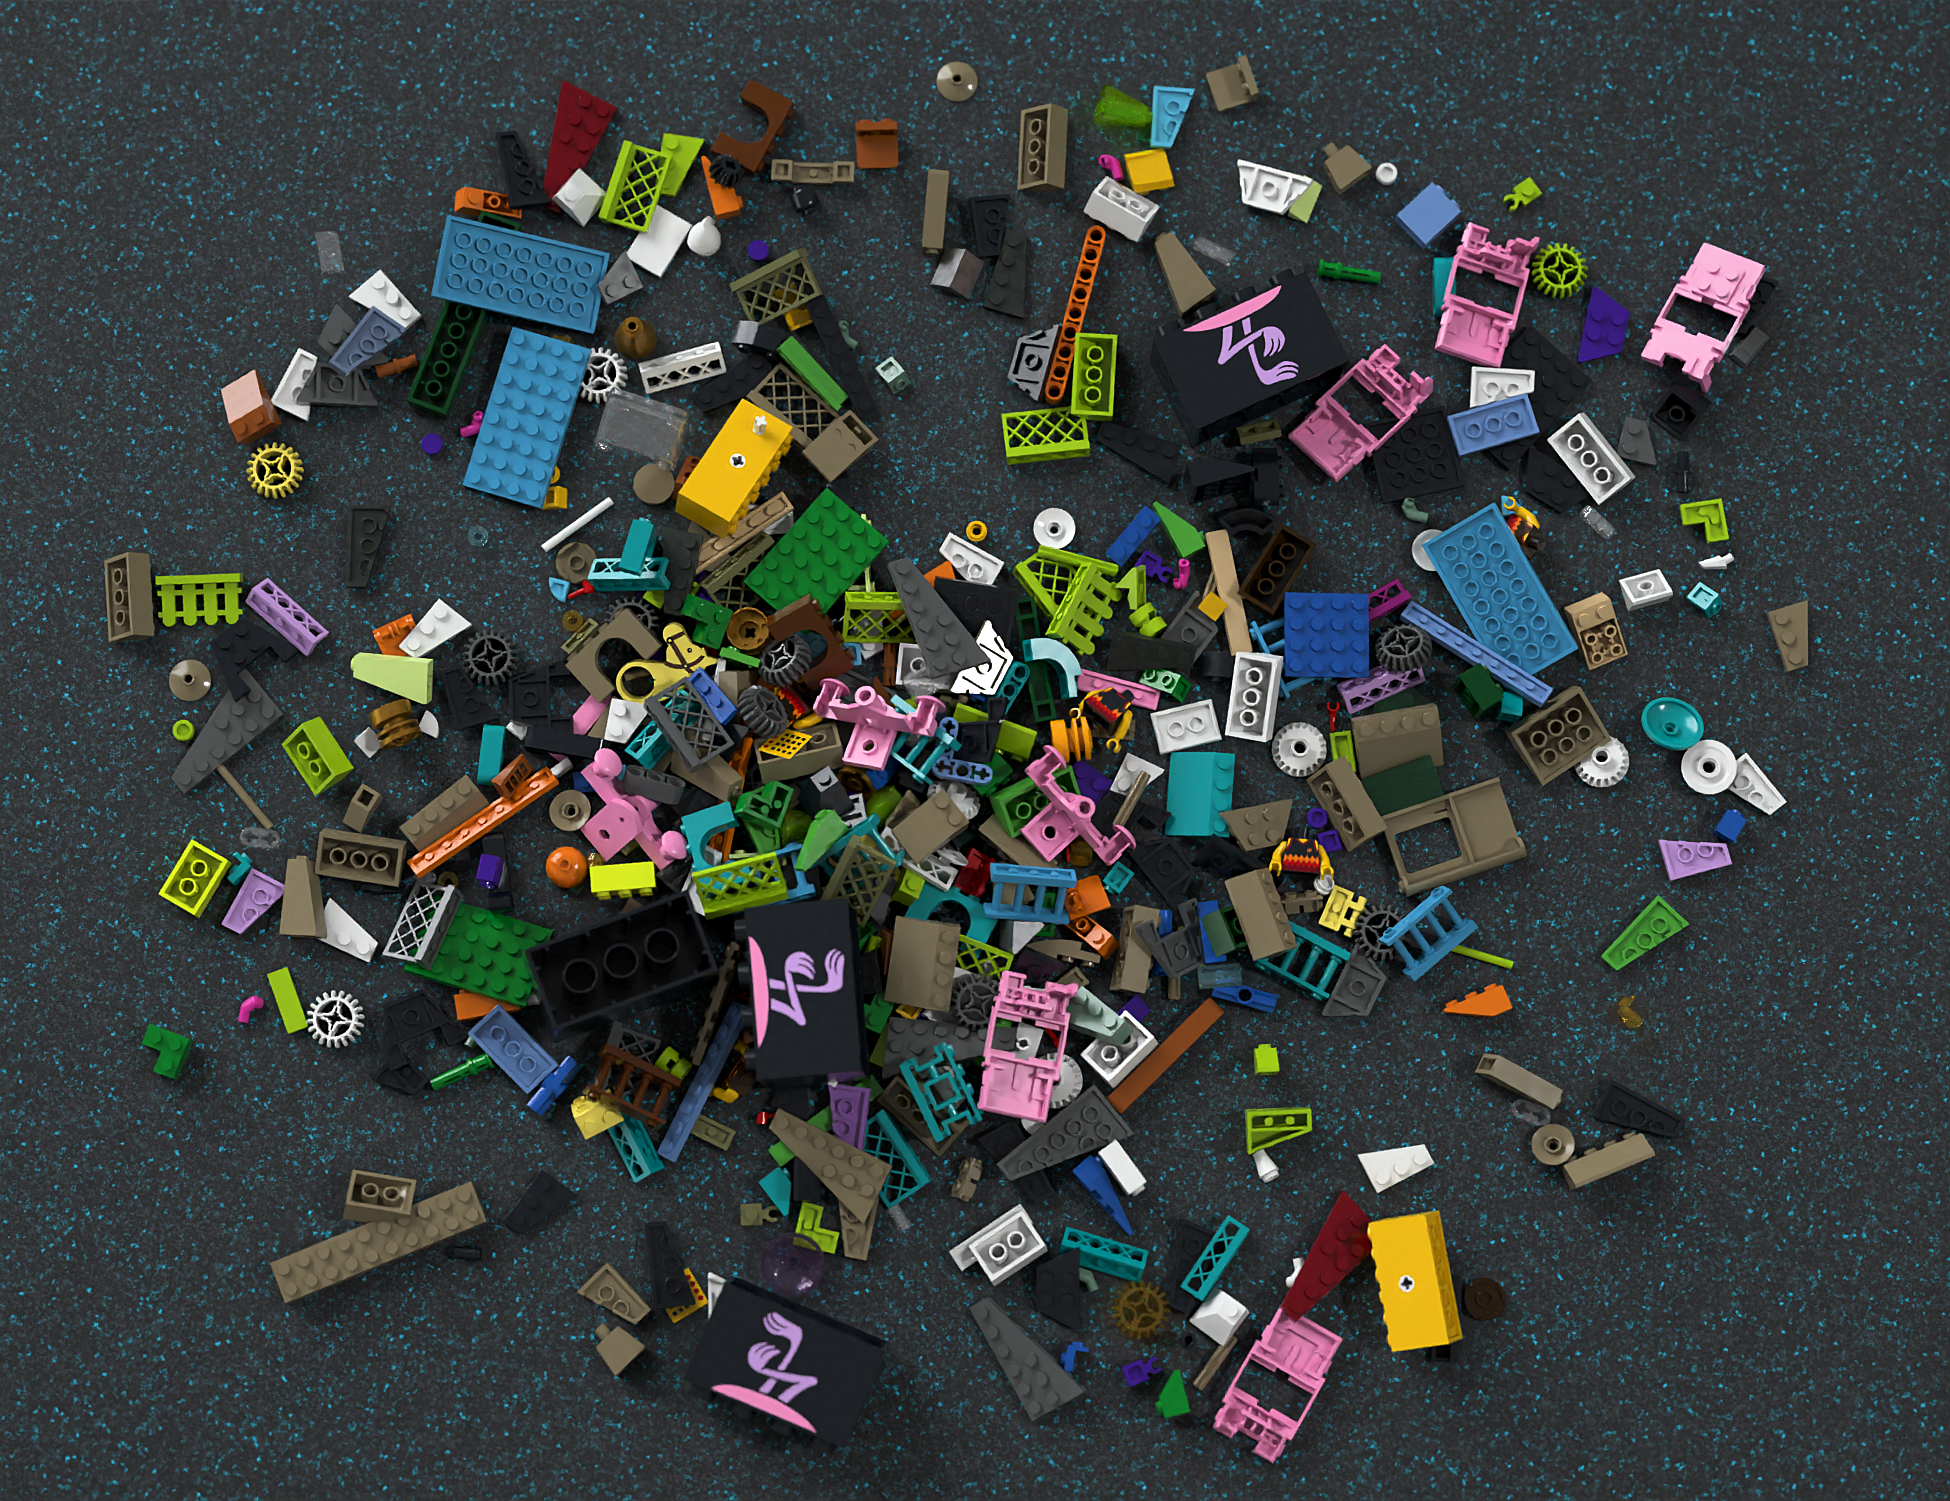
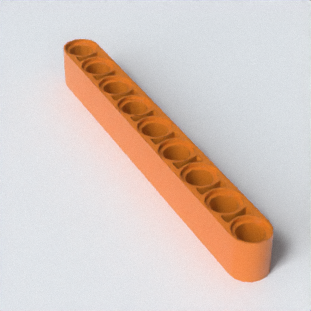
(1078, 305)

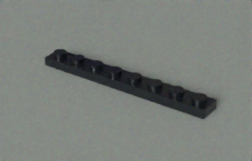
(837, 350)

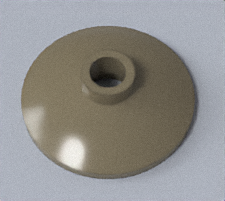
(960, 90)
(197, 687)
(563, 804)
(1550, 1135)

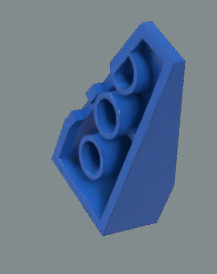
(1096, 1182)

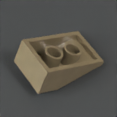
(930, 826)
(378, 1197)

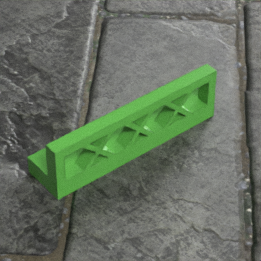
(812, 373)

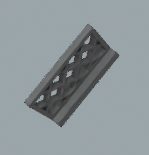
(673, 734)
(436, 927)
(614, 1038)

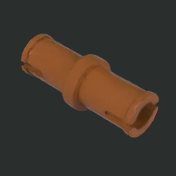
(396, 366)
(889, 665)

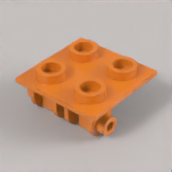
(393, 634)
(1086, 897)

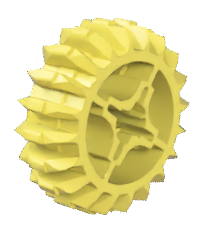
(270, 478)

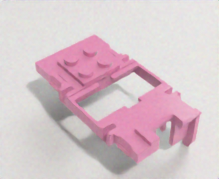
(1715, 279)
(1474, 330)
(1334, 438)
(1014, 1084)
(1297, 1351)

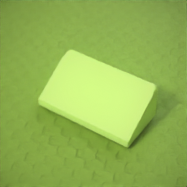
(1304, 205)

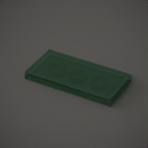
(1403, 786)

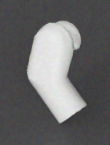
(1298, 1262)

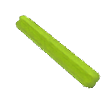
(1076, 559)

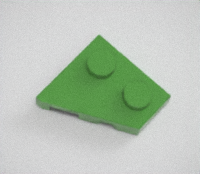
(738, 659)

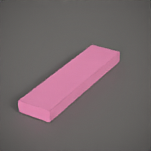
(1143, 695)
(586, 718)

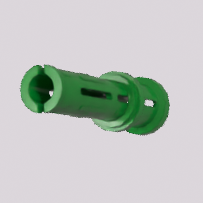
(1373, 276)
(471, 1066)

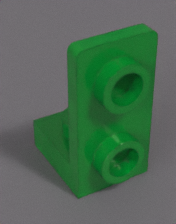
(1166, 681)

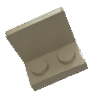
(1233, 85)

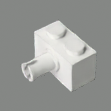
(1027, 1041)

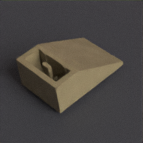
(840, 446)

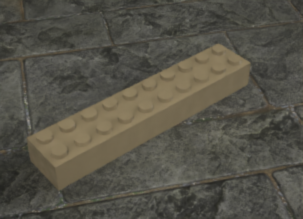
(379, 1243)

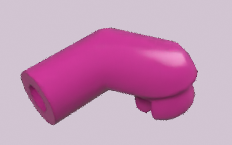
(1112, 164)
(475, 425)
(1184, 571)
(249, 1005)

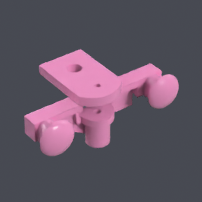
(874, 721)
(626, 816)
(1068, 816)

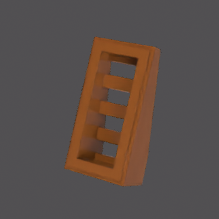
(504, 777)

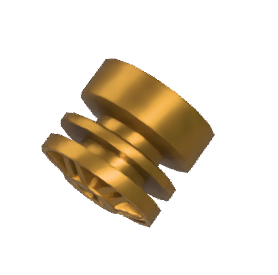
(748, 621)
(393, 719)

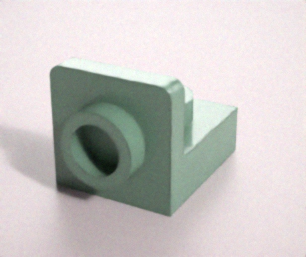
(893, 375)

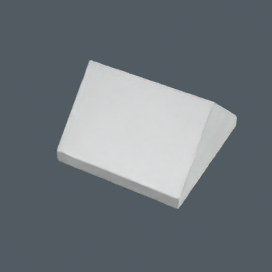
(1645, 590)

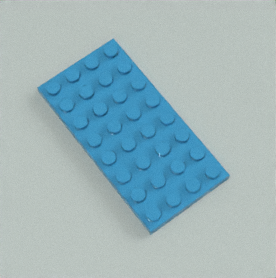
(519, 274)
(527, 417)
(1500, 591)

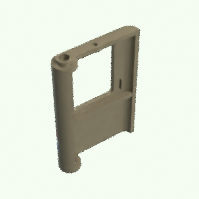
(1481, 829)

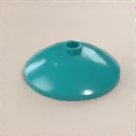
(1672, 723)

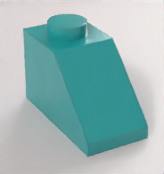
(1510, 707)
(778, 1188)

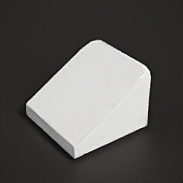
(368, 742)

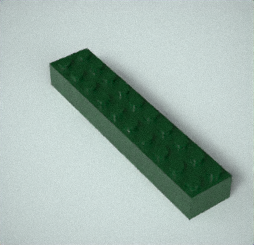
(451, 348)

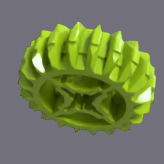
(1576, 267)

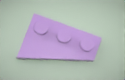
(1692, 858)
(252, 901)

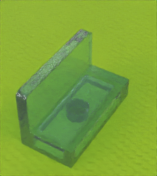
(1219, 976)

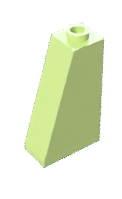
(398, 674)

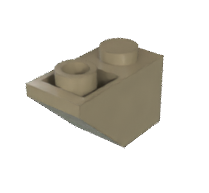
(362, 807)

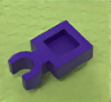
(1153, 566)
(1137, 1371)

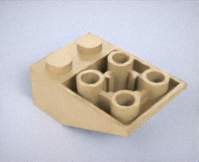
(1596, 630)

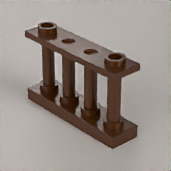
(647, 1072)

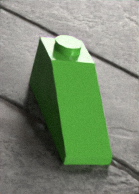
(1181, 534)
(822, 834)

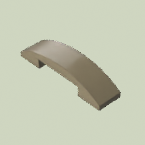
(812, 173)

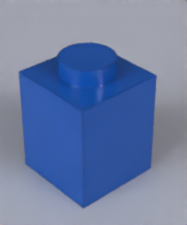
(1729, 825)

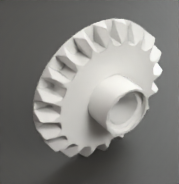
(1715, 754)
(1299, 763)
(1608, 772)
(959, 793)
(1069, 1081)

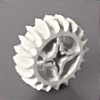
(605, 368)
(333, 1029)

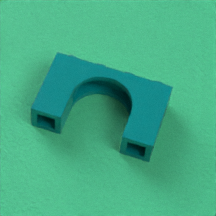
(640, 544)
(699, 829)
(932, 896)

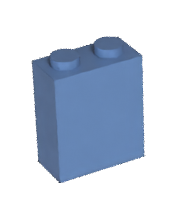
(1428, 215)

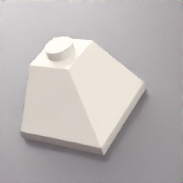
(580, 197)
(1219, 1316)

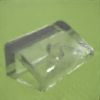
(1214, 250)
(329, 252)

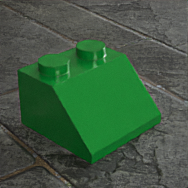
(1172, 1397)

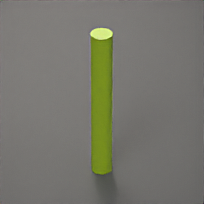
(1483, 956)

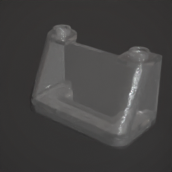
(643, 428)

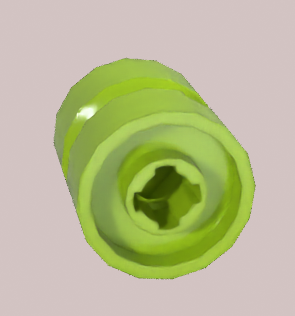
(1147, 621)
(680, 1068)

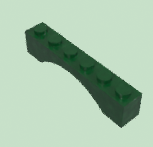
(1038, 680)

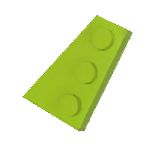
(684, 153)

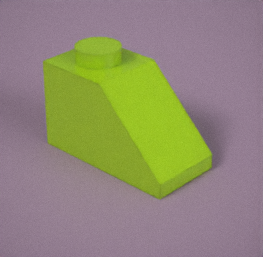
(907, 887)
(1265, 1060)

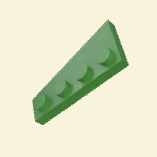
(1649, 929)

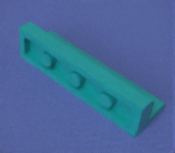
(622, 581)
(656, 746)
(642, 1148)
(1102, 1258)
(1223, 1262)

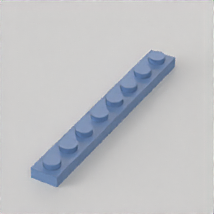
(1474, 653)
(702, 1083)

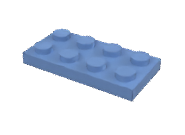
(1493, 425)
(513, 1048)

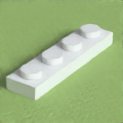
(963, 1255)

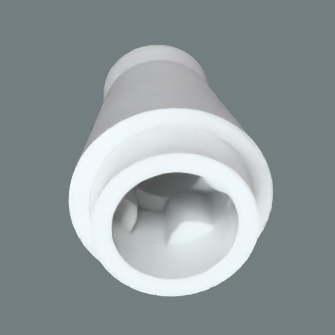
(1266, 1168)

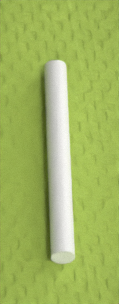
(577, 524)

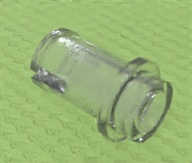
(899, 1218)

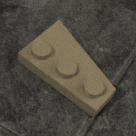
(1791, 634)
(855, 1233)
(615, 1293)

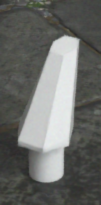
(1717, 562)

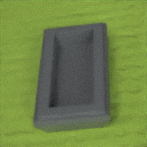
(1749, 346)

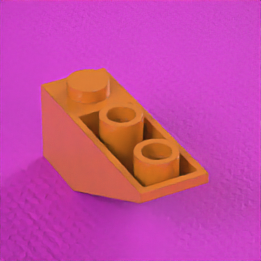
(473, 201)
(1093, 935)
(1487, 1004)

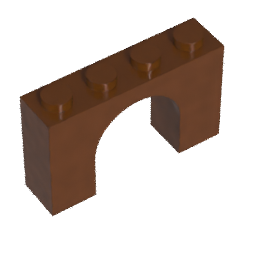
(776, 110)
(807, 615)

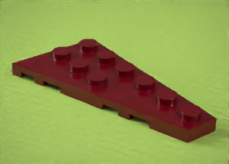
(576, 134)
(1335, 1253)

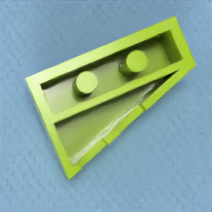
(1275, 1125)

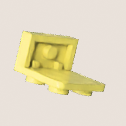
(594, 1117)

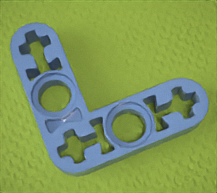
(947, 760)

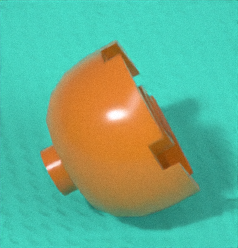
(566, 867)

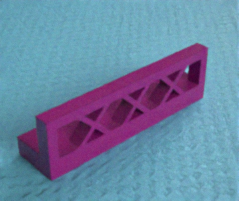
(1391, 604)

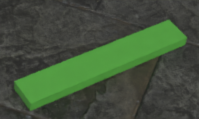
(822, 1120)

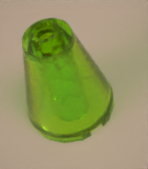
(1120, 109)
(883, 802)
(794, 827)

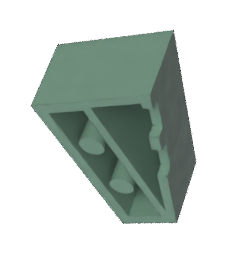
(1096, 1019)

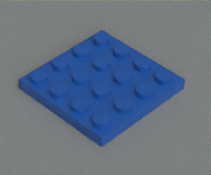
(1326, 635)

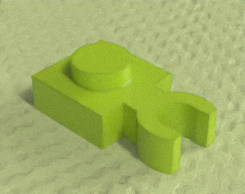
(1523, 193)

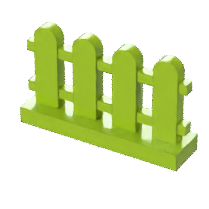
(190, 600)
(1075, 600)

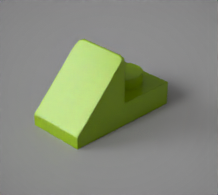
(1136, 582)

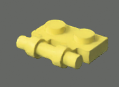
(1336, 909)

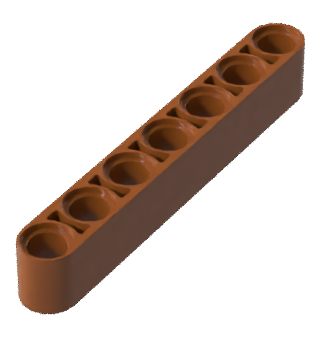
(1165, 1055)

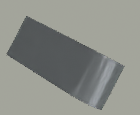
(652, 784)

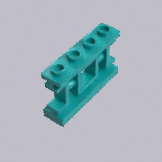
(926, 1098)

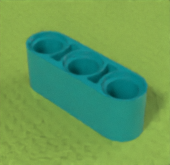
(1441, 274)
(1014, 683)
(491, 753)

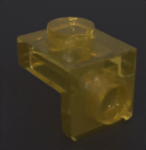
(1081, 852)
(1628, 1016)

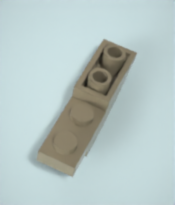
(1066, 949)

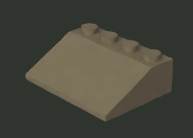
(1558, 734)
(1397, 738)
(922, 963)

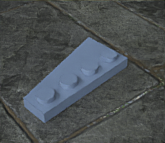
(367, 339)

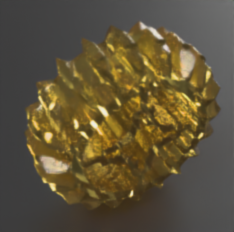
(1134, 1326)

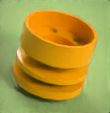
(1072, 739)

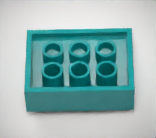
(1197, 793)

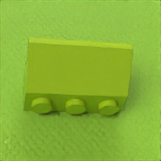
(317, 755)

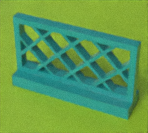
(905, 1153)

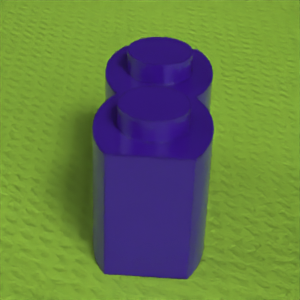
(489, 871)

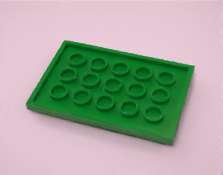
(817, 556)
(484, 954)

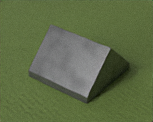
(957, 272)
(1016, 933)

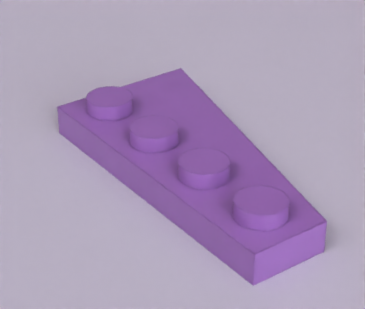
(850, 1113)

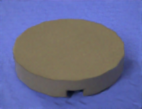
(653, 485)
(575, 562)

